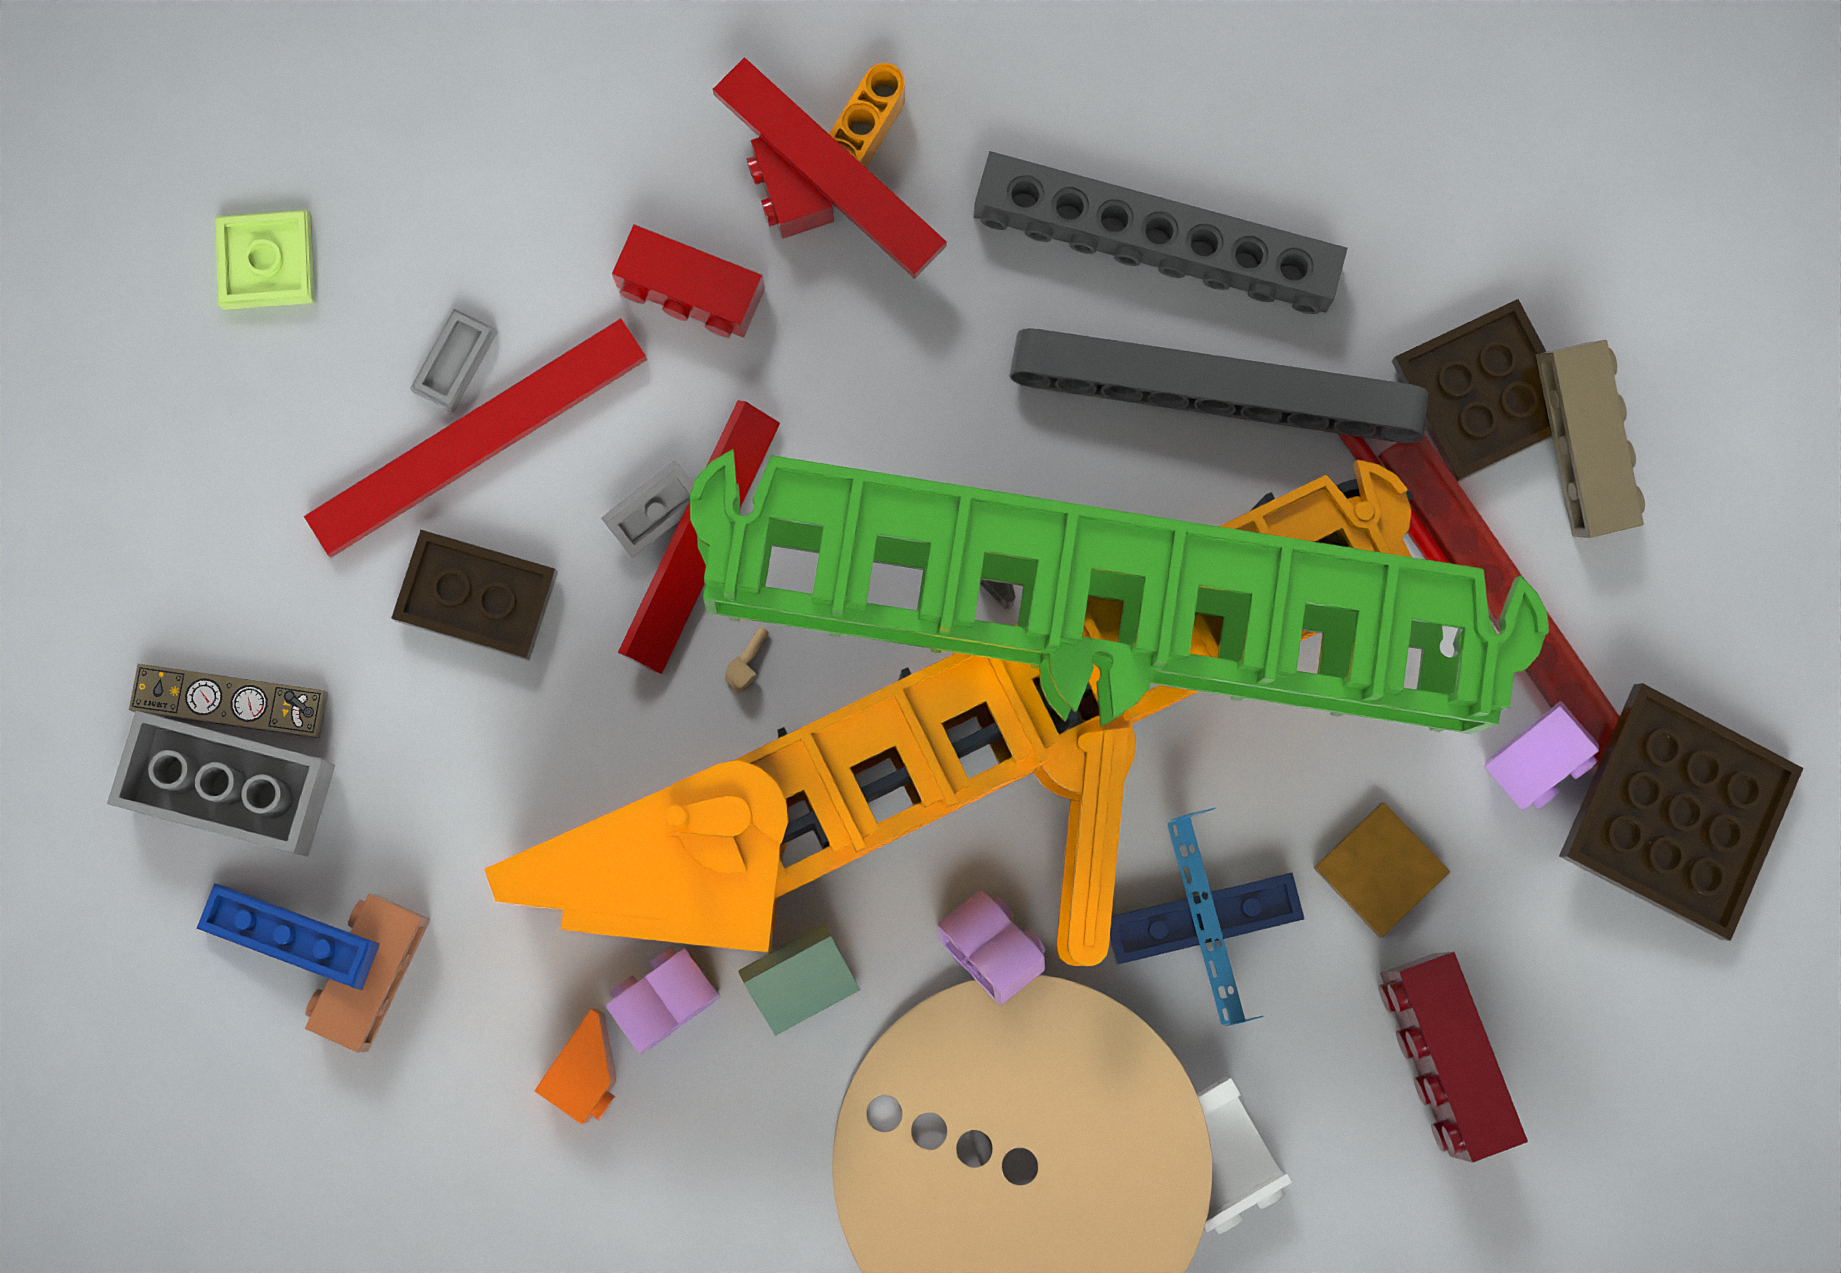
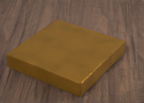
(1381, 870)

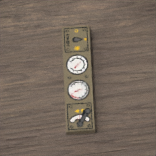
(228, 701)

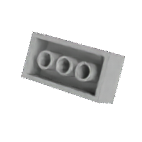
(221, 783)

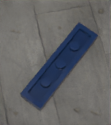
(1172, 928)

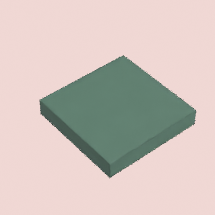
(799, 980)

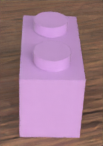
(1543, 757)

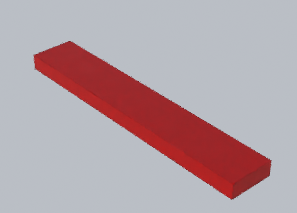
(829, 168)
(682, 568)

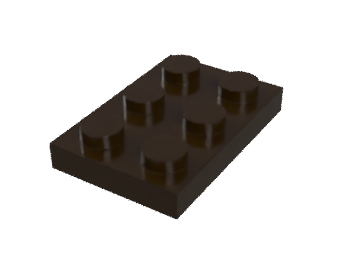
(474, 595)

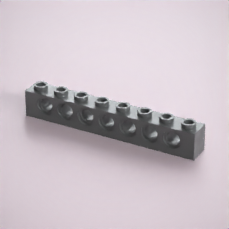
(1183, 224)

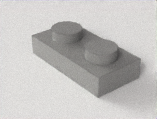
(650, 509)

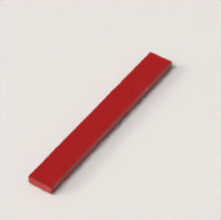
(475, 438)

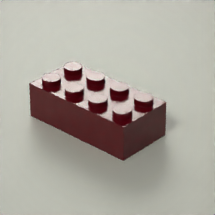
(1451, 1057)

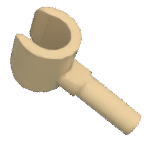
(738, 672)

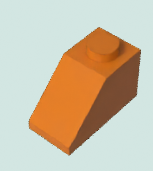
(582, 1072)

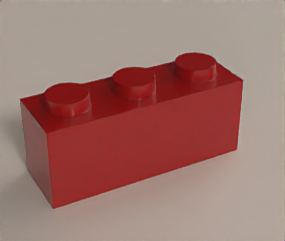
(688, 282)

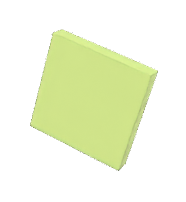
(264, 259)

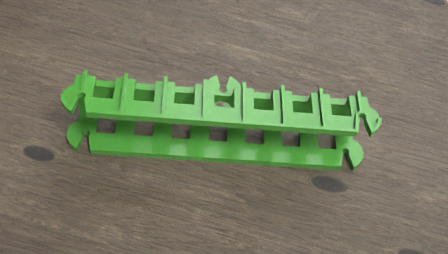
(1159, 567)

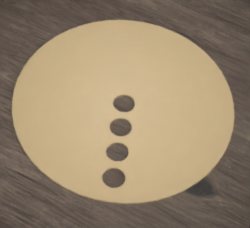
(1048, 1073)

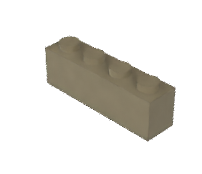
(1591, 439)

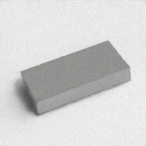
(453, 360)

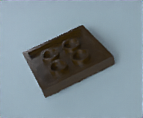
(1481, 389)

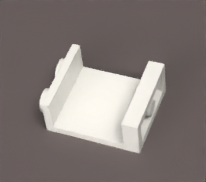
(1241, 1162)

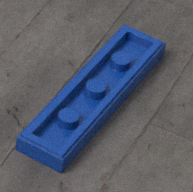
(288, 936)

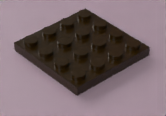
(1681, 812)

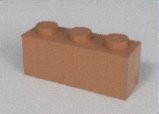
(355, 1015)

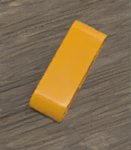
(870, 109)

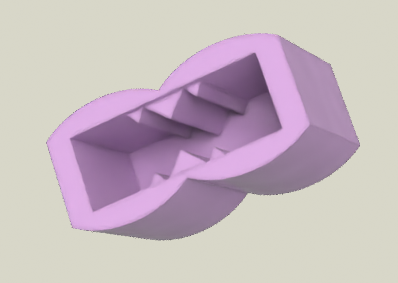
(992, 946)
(662, 999)

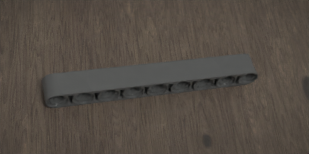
(1220, 385)

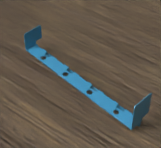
(1209, 918)

